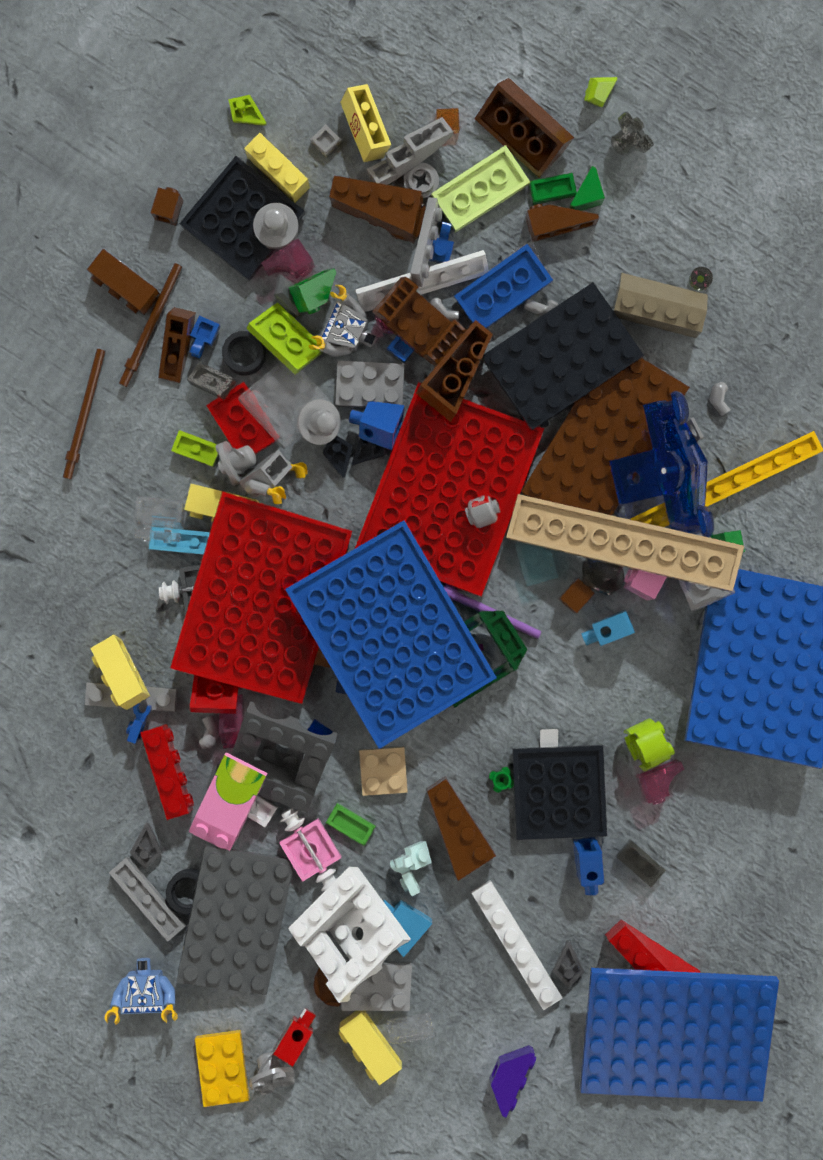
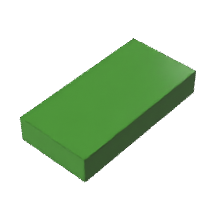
(350, 824)

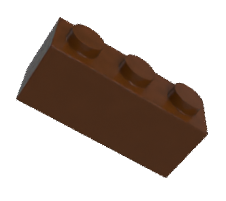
(123, 282)

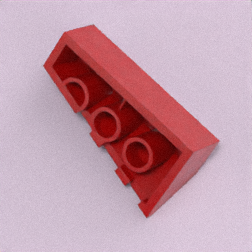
(644, 952)

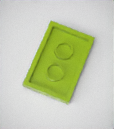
(284, 338)

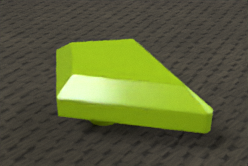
(599, 90)
(245, 111)

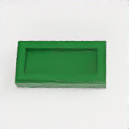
(552, 188)

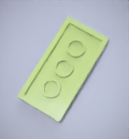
(480, 188)

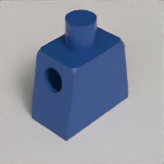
(379, 423)
(588, 864)

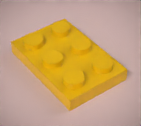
(222, 1068)

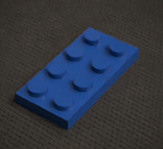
(504, 287)

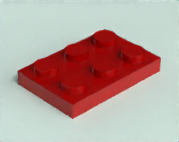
(238, 423)

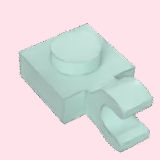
(415, 858)
(408, 880)

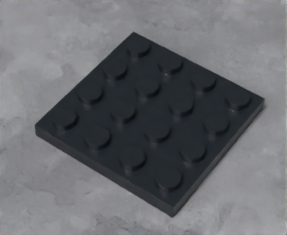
(227, 213)
(559, 792)

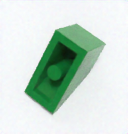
(313, 291)

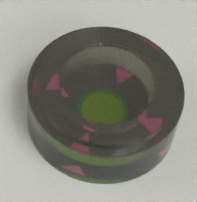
(701, 278)

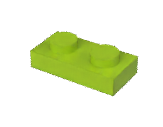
(195, 448)

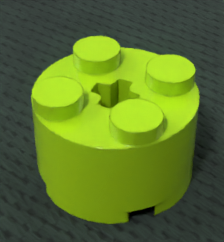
(648, 743)

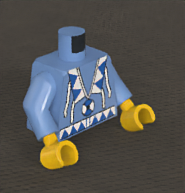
(143, 993)

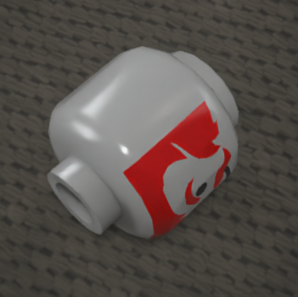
(482, 511)

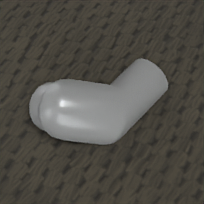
(538, 308)
(451, 315)
(717, 398)
(211, 734)

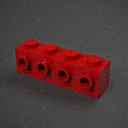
(167, 771)

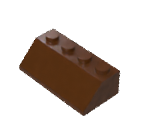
(523, 127)

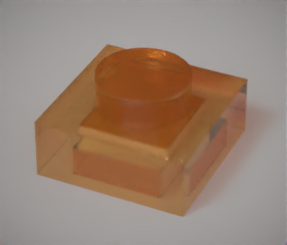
(451, 116)

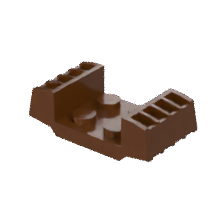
(418, 321)

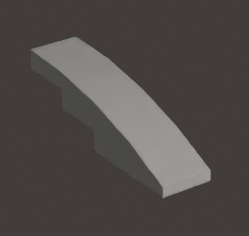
(412, 152)

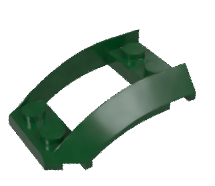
(506, 640)

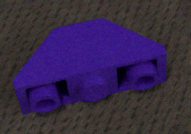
(509, 1077)

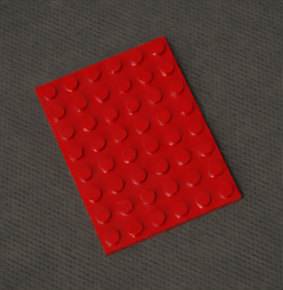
(436, 474)
(239, 614)

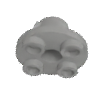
(275, 225)
(318, 421)
(235, 461)
(271, 1074)

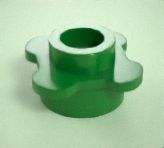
(503, 773)

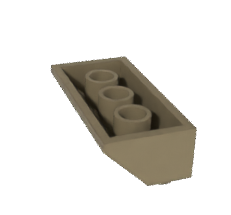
(660, 305)

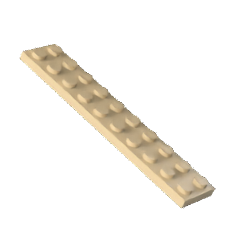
(626, 543)

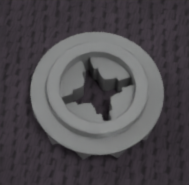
(419, 171)

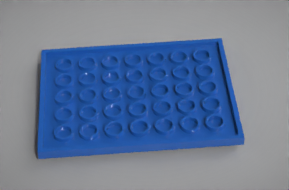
(391, 634)
(761, 672)
(678, 1034)

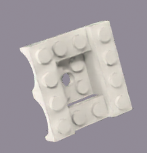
(342, 910)

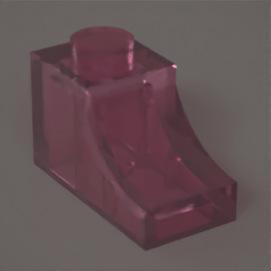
(290, 259)
(230, 725)
(656, 781)

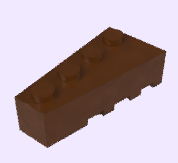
(379, 204)
(451, 377)
(461, 834)

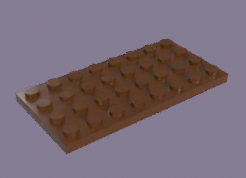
(597, 430)

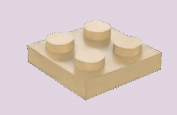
(383, 771)

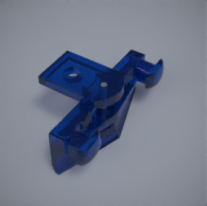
(671, 469)

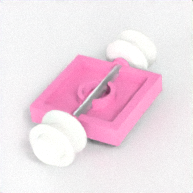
(309, 848)

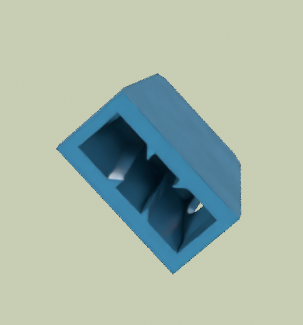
(618, 623)
(412, 921)

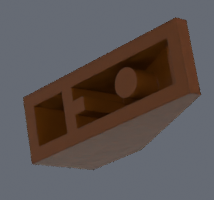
(555, 220)
(176, 343)

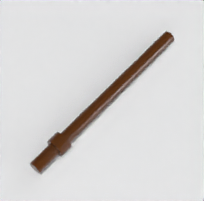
(132, 364)
(72, 456)

